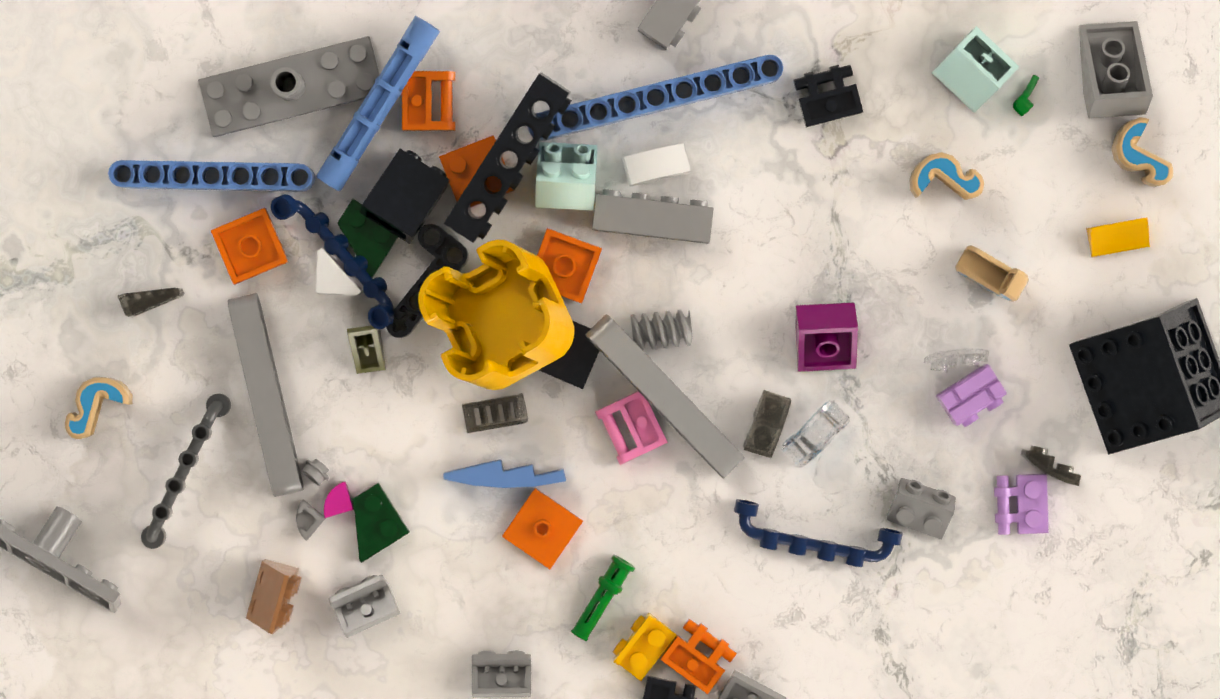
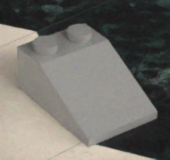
(1114, 70)

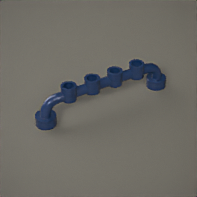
(379, 315)
(826, 549)

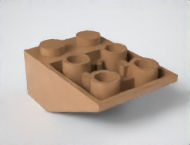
(272, 594)

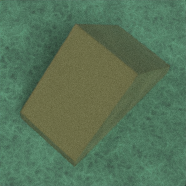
(366, 349)

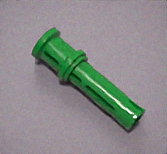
(612, 583)

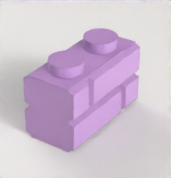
(971, 395)

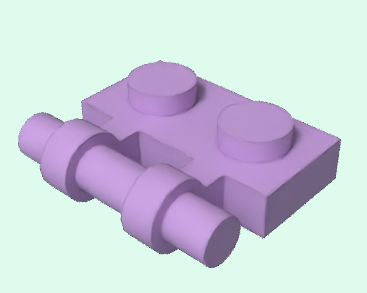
(1031, 504)

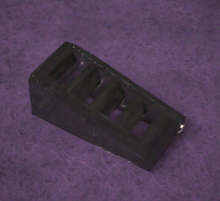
(141, 302)
(519, 410)

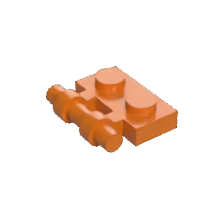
(692, 663)

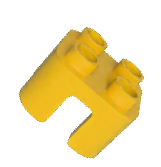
(498, 317)

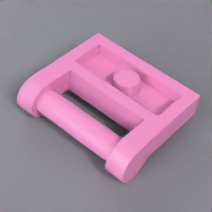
(640, 422)

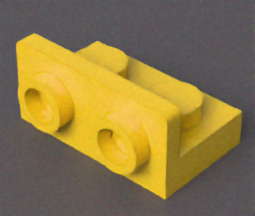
(644, 646)

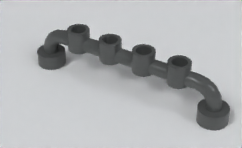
(154, 535)

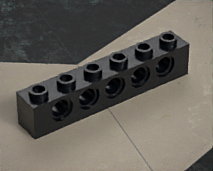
(461, 217)

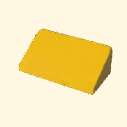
(1118, 237)

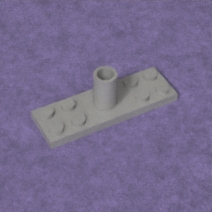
(322, 79)
(45, 555)

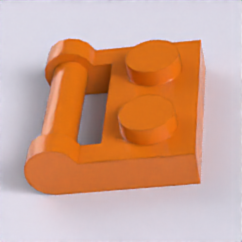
(418, 102)

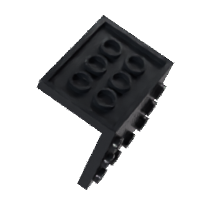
(1151, 377)

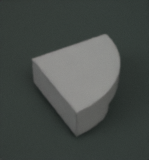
(308, 519)

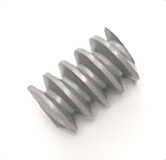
(661, 329)

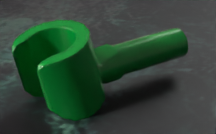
(1022, 103)

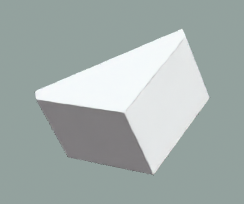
(332, 277)

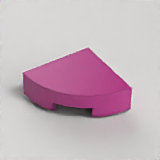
(338, 501)

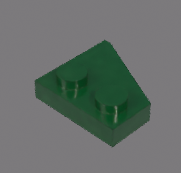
(366, 236)
(376, 522)

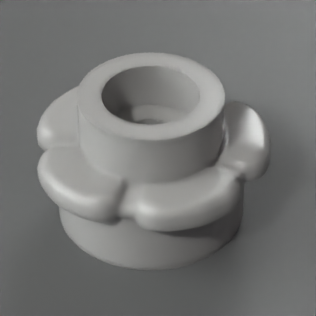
(315, 471)

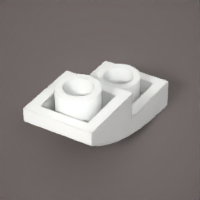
(656, 164)

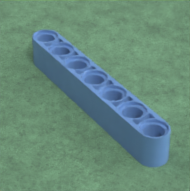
(198, 170)

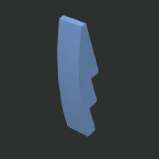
(493, 475)

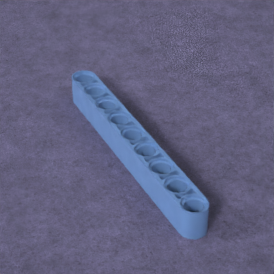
(668, 90)

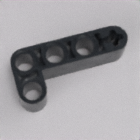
(440, 252)

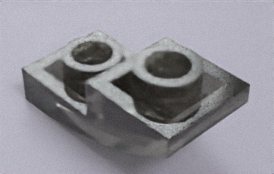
(767, 424)
(1040, 460)

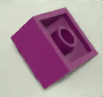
(826, 336)

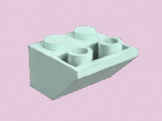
(975, 69)
(566, 176)

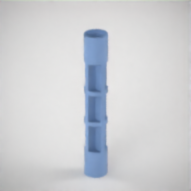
(377, 103)

